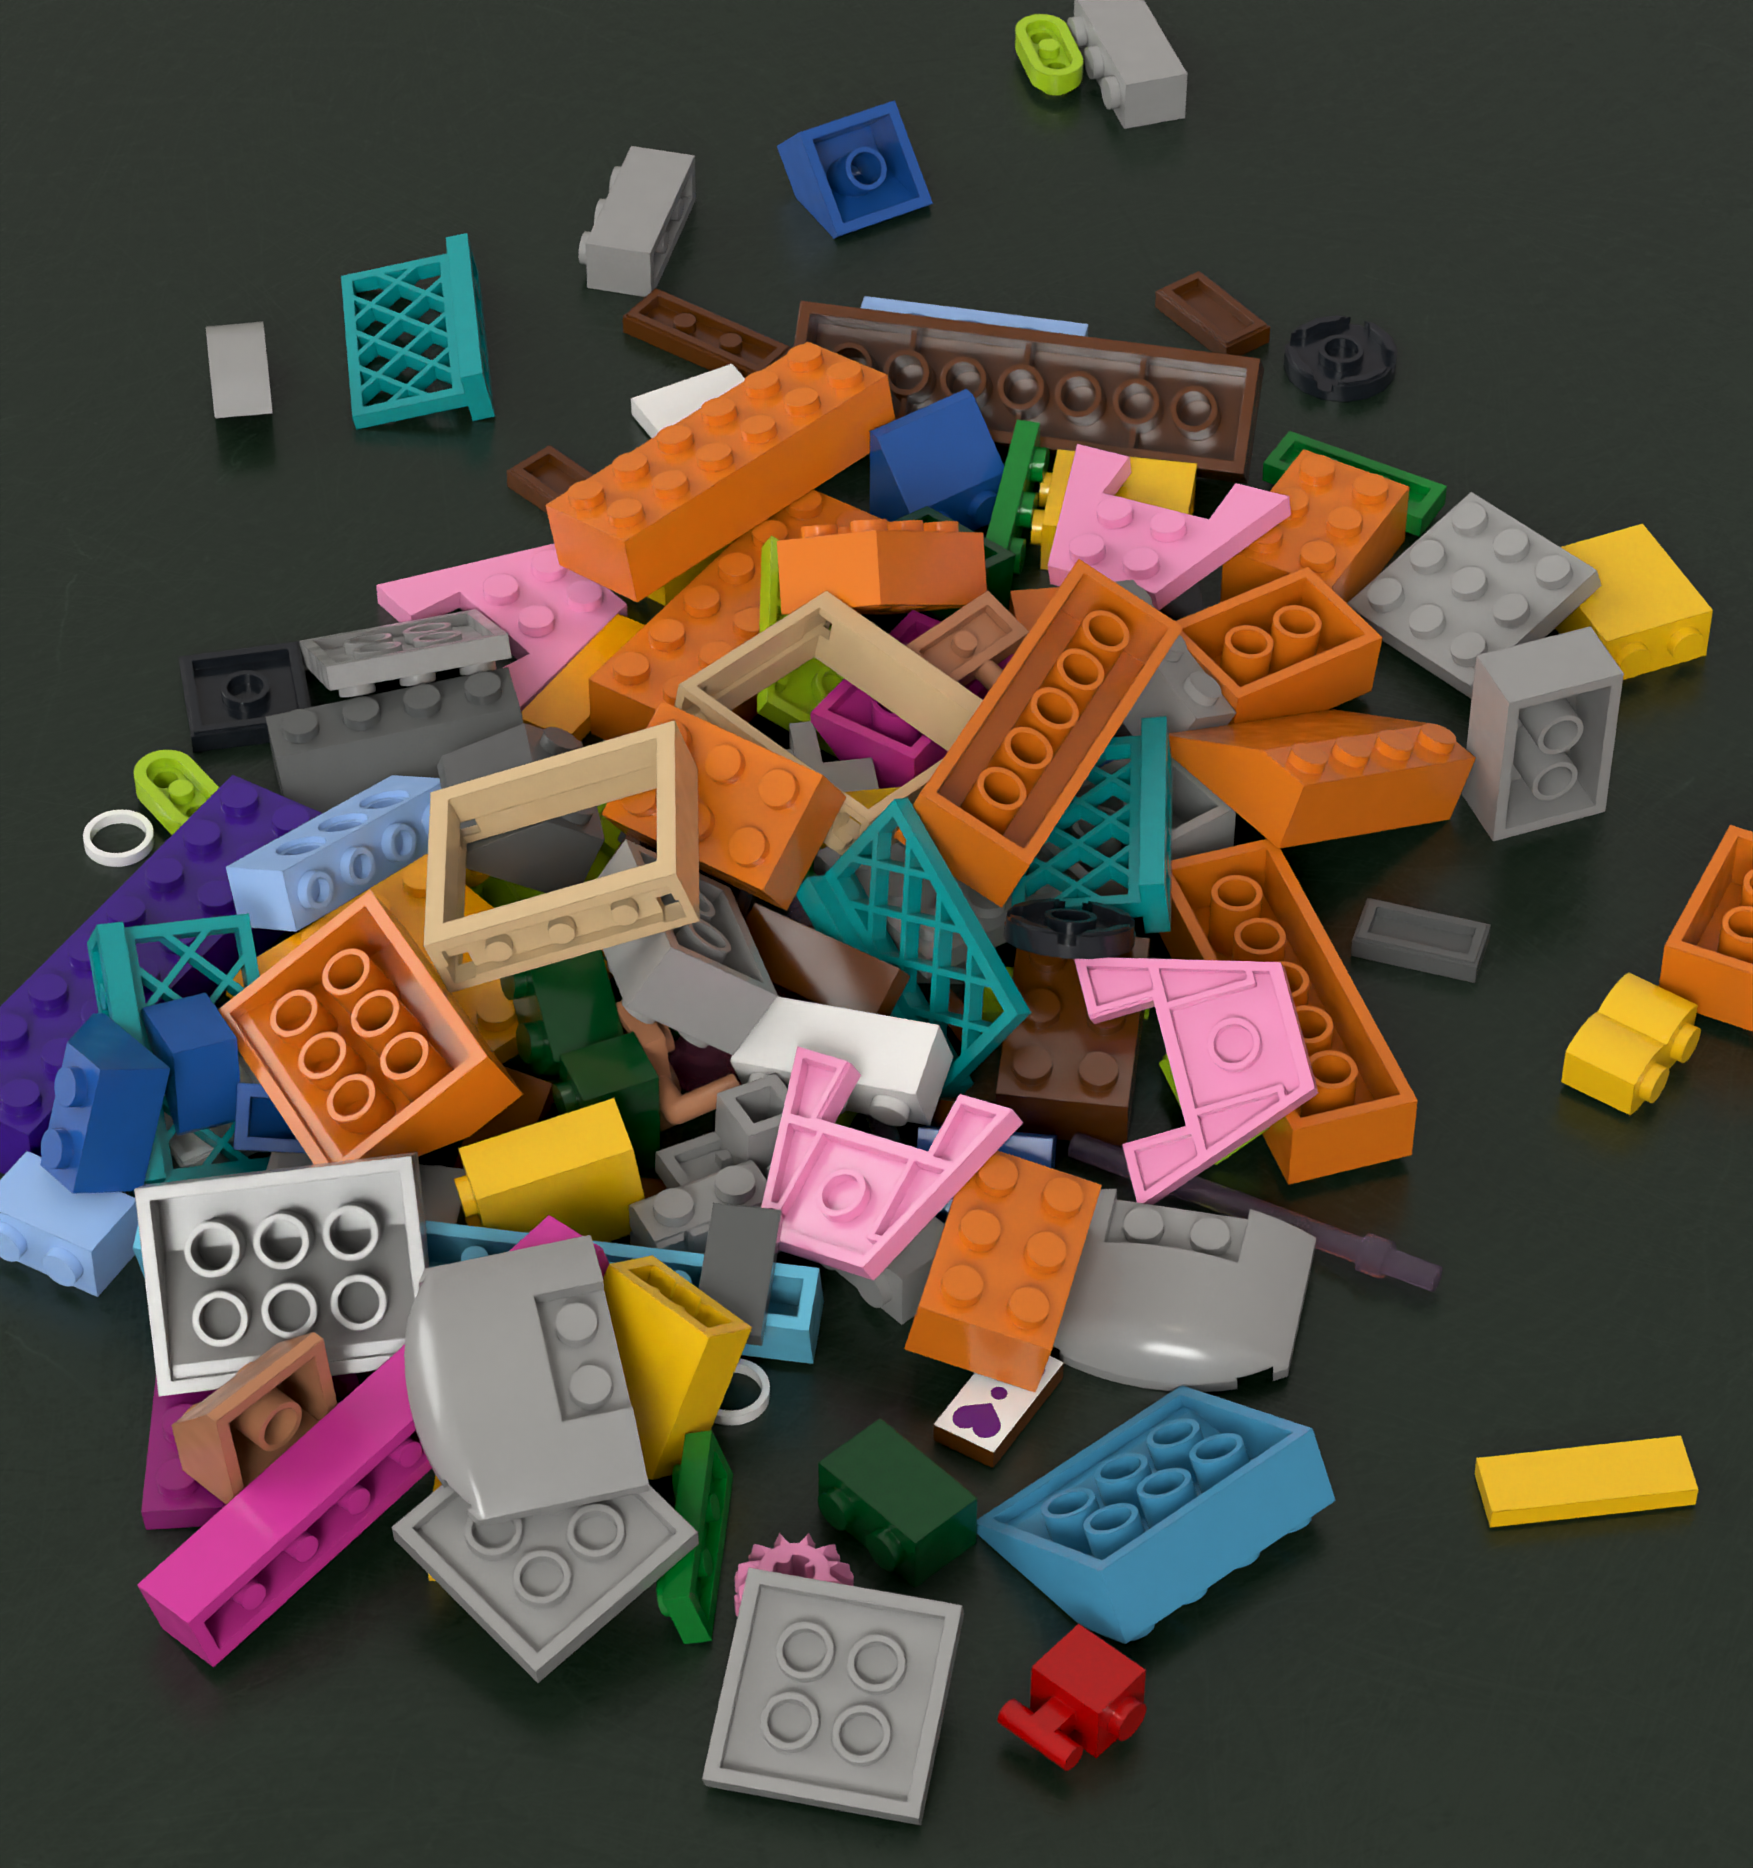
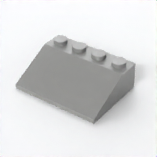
(277, 1258)

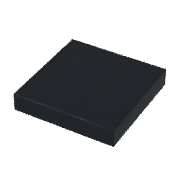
(235, 691)

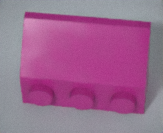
(863, 728)

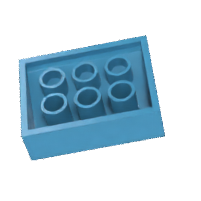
(1160, 1510)

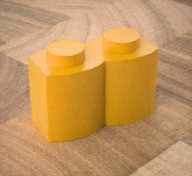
(1631, 1044)

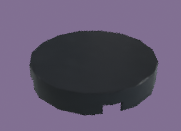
(1340, 359)
(1069, 933)

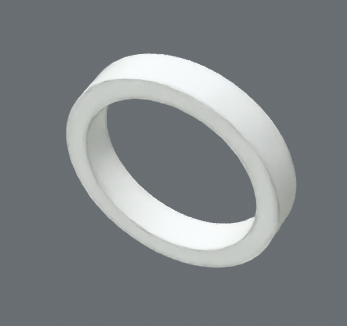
(124, 858)
(753, 1411)

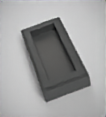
(1421, 940)
(742, 1262)

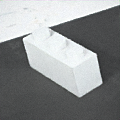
(898, 1058)

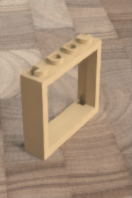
(860, 655)
(581, 915)

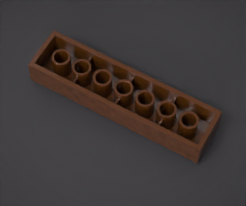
(1077, 387)

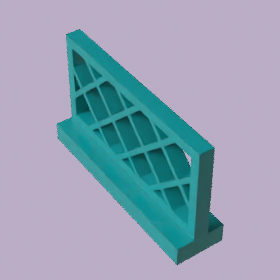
(457, 329)
(1147, 837)
(846, 913)
(121, 997)

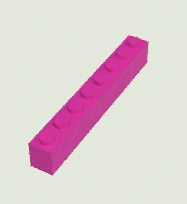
(300, 1509)

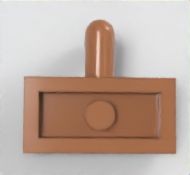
(972, 641)
(674, 1107)

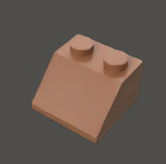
(256, 1416)

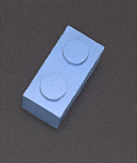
(68, 1236)

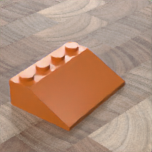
(1328, 773)
(366, 1043)

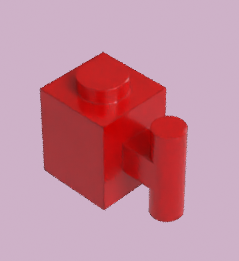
(1078, 1700)

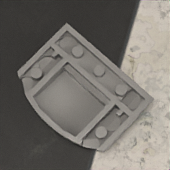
(1184, 1296)
(522, 1383)

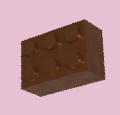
(1060, 1065)

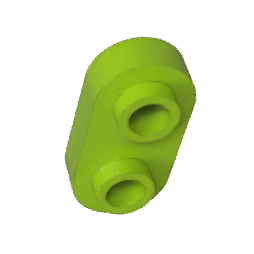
(1049, 53)
(172, 786)

